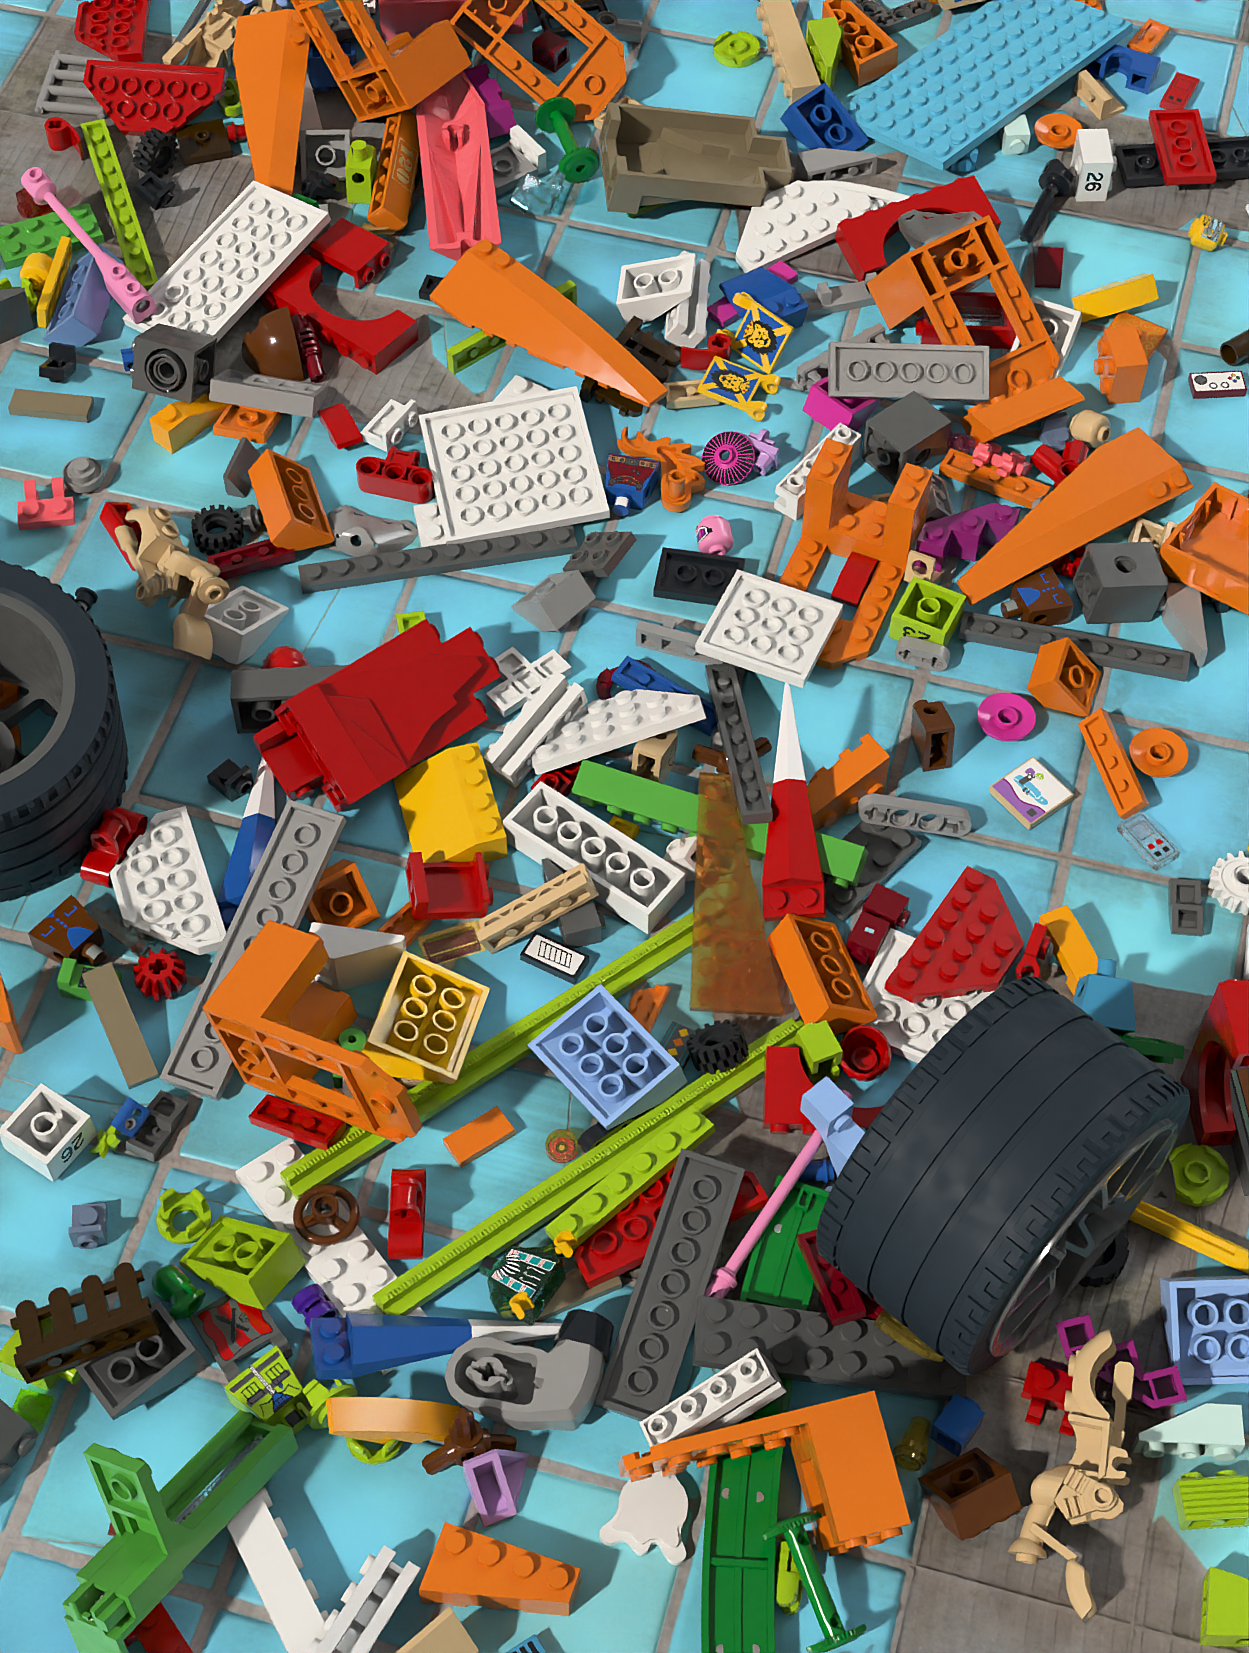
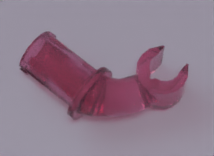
(961, 442)

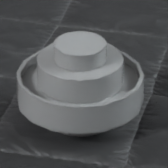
(83, 474)

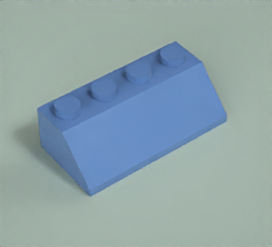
(81, 304)

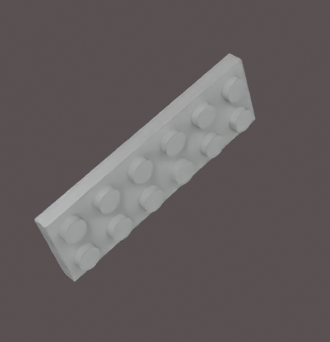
(899, 369)

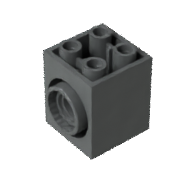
(173, 362)
(906, 433)
(1120, 582)

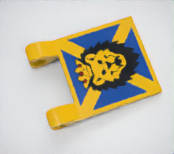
(760, 334)
(737, 386)

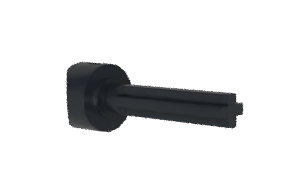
(1055, 182)

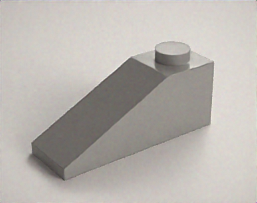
(835, 165)
(1184, 619)

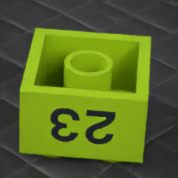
(927, 612)

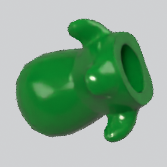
(176, 1288)

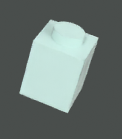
(1015, 136)

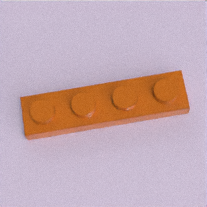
(1012, 488)
(1113, 764)

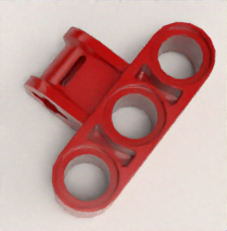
(396, 476)
(110, 843)
(407, 1214)

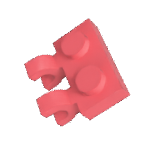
(1006, 462)
(45, 512)

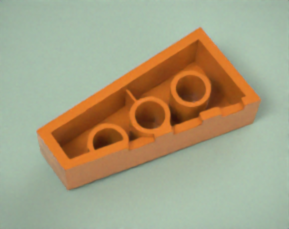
(865, 47)
(841, 787)
(496, 1575)

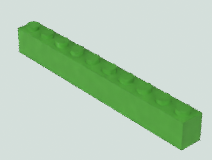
(678, 812)

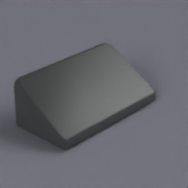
(236, 476)

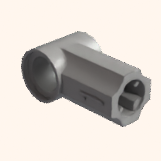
(620, 28)

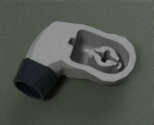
(534, 1387)

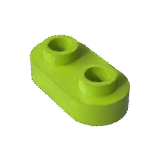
(230, 102)

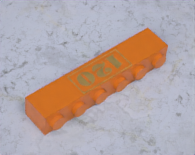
(395, 172)

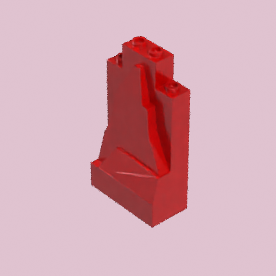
(390, 709)

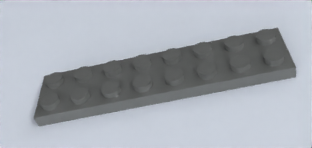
(668, 1286)
(811, 1350)

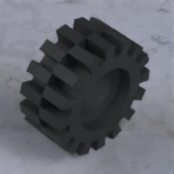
(155, 152)
(213, 519)
(717, 1047)

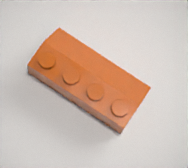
(1020, 410)
(289, 503)
(820, 973)

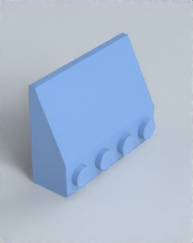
(608, 1059)
(1207, 1328)

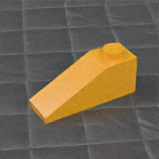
(183, 421)

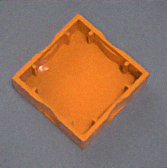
(1213, 548)

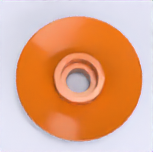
(1057, 130)
(1160, 744)

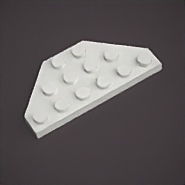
(795, 222)
(616, 723)
(167, 888)

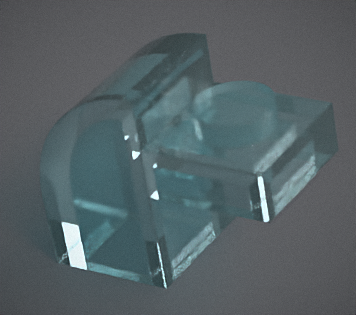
(536, 197)

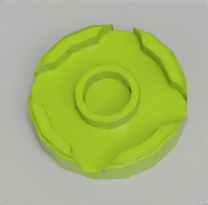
(736, 49)
(1199, 1174)

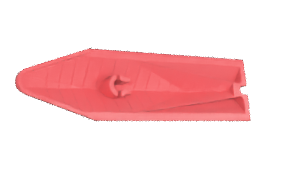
(457, 169)

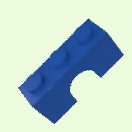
(1137, 66)

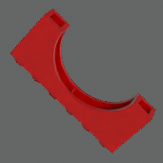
(865, 236)
(367, 342)
(1218, 1050)
(783, 1093)

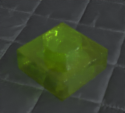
(33, 1407)

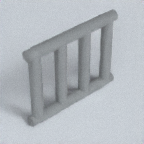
(49, 89)

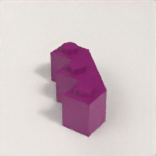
(498, 111)
(965, 533)
(1153, 1389)

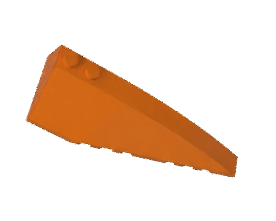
(271, 76)
(515, 304)
(1097, 498)

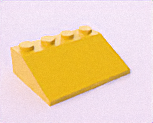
(451, 807)
(425, 1021)

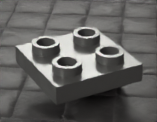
(600, 553)

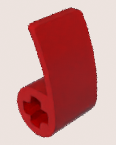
(62, 135)
(700, 359)

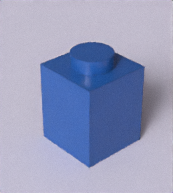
(957, 1424)

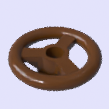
(323, 1200)

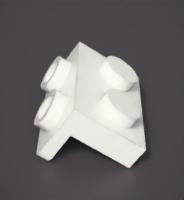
(390, 424)

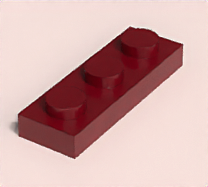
(250, 559)
(836, 1291)

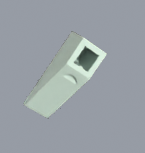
(1202, 1431)

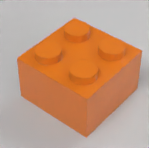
(1121, 365)

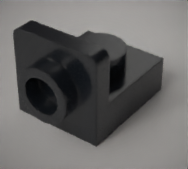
(231, 780)

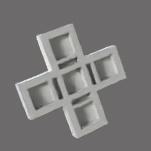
(522, 678)

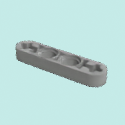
(880, 808)

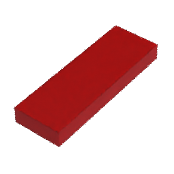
(297, 1122)

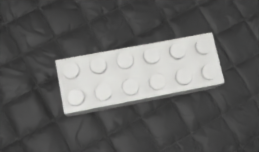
(625, 873)

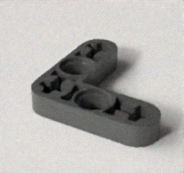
(915, 13)

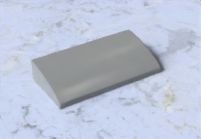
(267, 392)

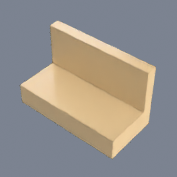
(1097, 96)

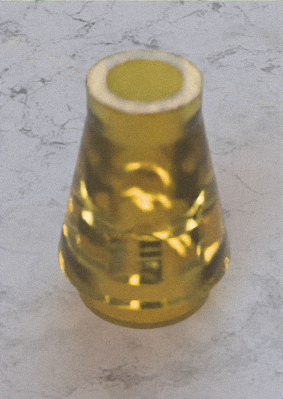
(913, 1445)

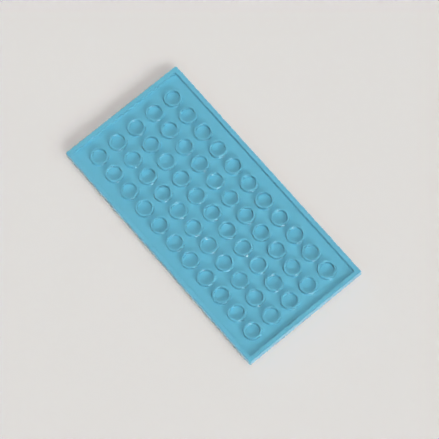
(982, 76)

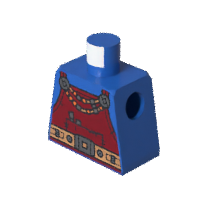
(629, 482)

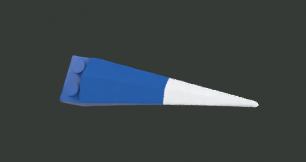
(250, 844)
(379, 1342)

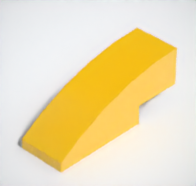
(1116, 297)

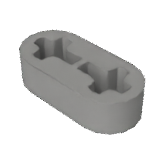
(922, 653)

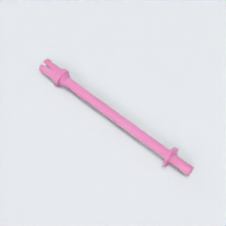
(725, 1277)

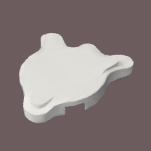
(650, 1515)

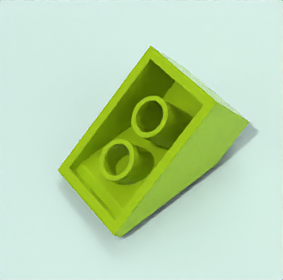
(824, 46)
(244, 1260)

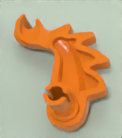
(678, 469)

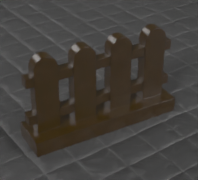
(629, 337)
(89, 1339)

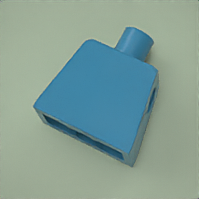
(1107, 998)

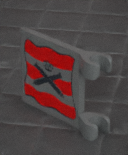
(236, 1331)

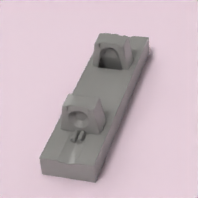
(838, 298)
(672, 642)

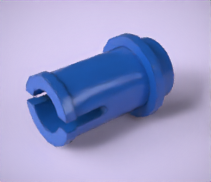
(818, 1171)

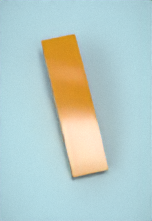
(1070, 945)
(389, 1418)

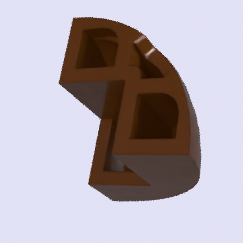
(273, 347)

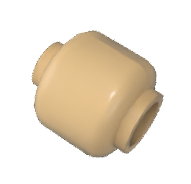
(1091, 428)

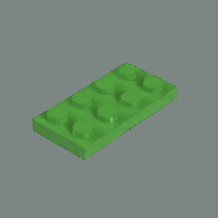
(44, 234)

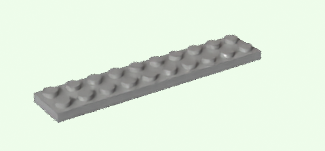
(275, 893)

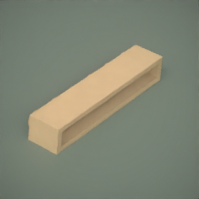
(788, 48)

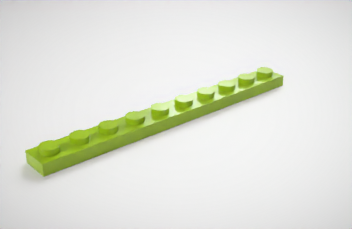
(118, 202)

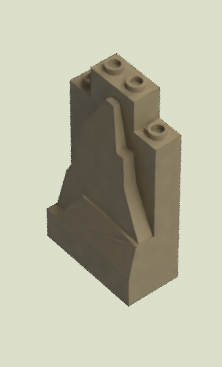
(687, 155)

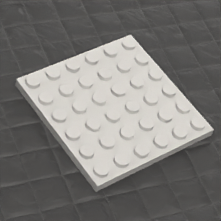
(513, 466)

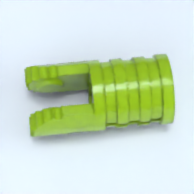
(789, 1584)

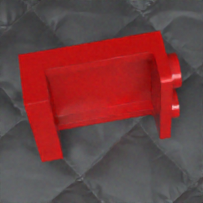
(352, 251)
(448, 888)

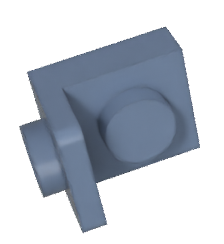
(1055, 432)
(89, 1225)

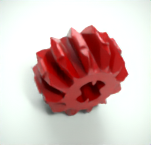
(160, 974)

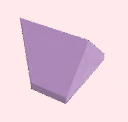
(495, 1483)

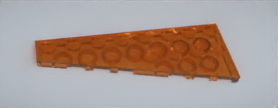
(729, 941)

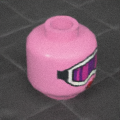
(714, 535)

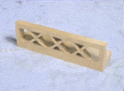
(536, 908)

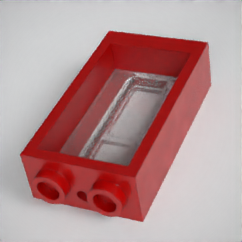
(982, 316)

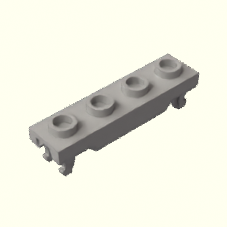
(817, 368)

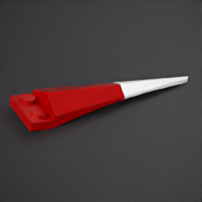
(792, 861)

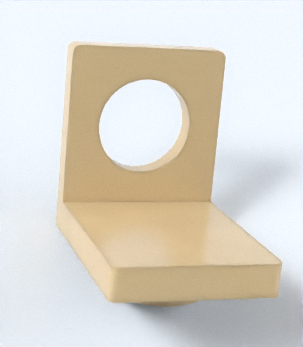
(923, 573)

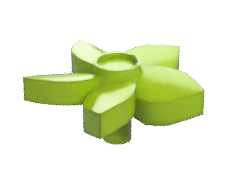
(106, 1139)

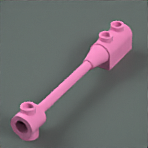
(117, 277)

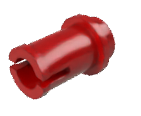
(236, 132)

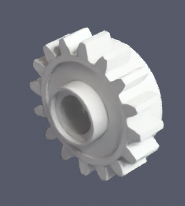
(1231, 883)

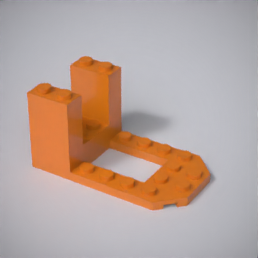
(393, 72)
(588, 84)
(959, 264)
(849, 523)
(288, 1029)
(838, 1459)

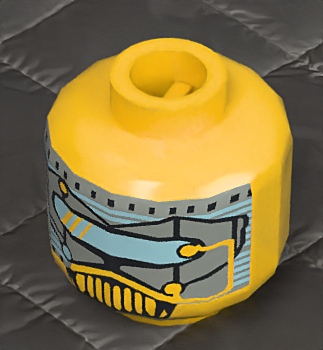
(1207, 233)

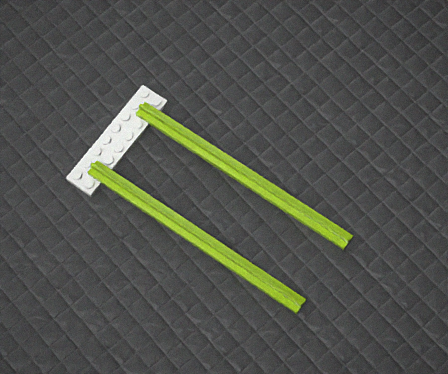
(356, 1273)

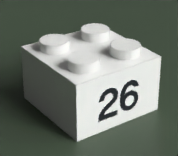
(1092, 165)
(47, 1132)

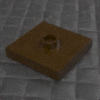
(203, 142)

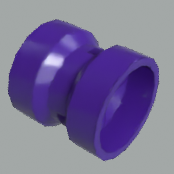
(312, 1304)

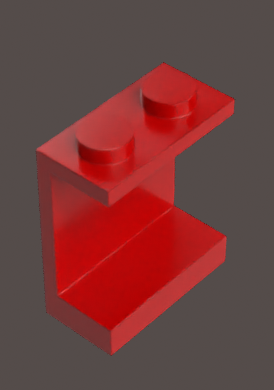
(289, 761)

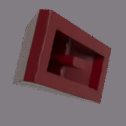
(1048, 266)

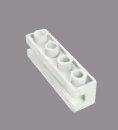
(688, 319)
(793, 486)
(538, 722)
(717, 1401)
(367, 1605)

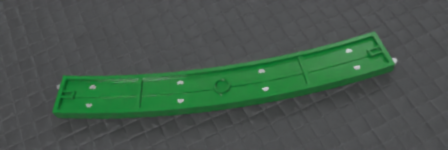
(745, 1490)

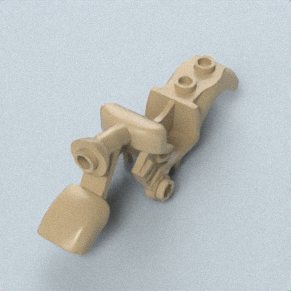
(214, 35)
(169, 570)
(1087, 1482)

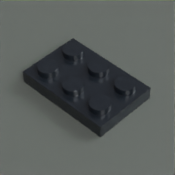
(694, 575)

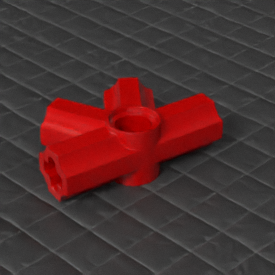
(1058, 466)

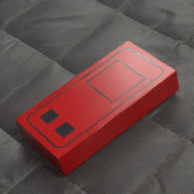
(1179, 92)

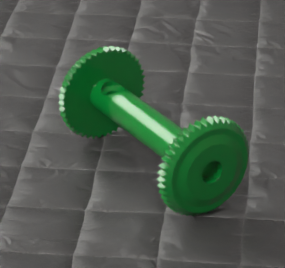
(556, 116)
(814, 1582)

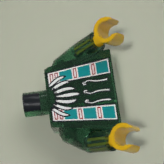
(527, 1277)

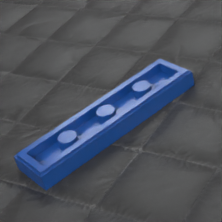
(635, 675)

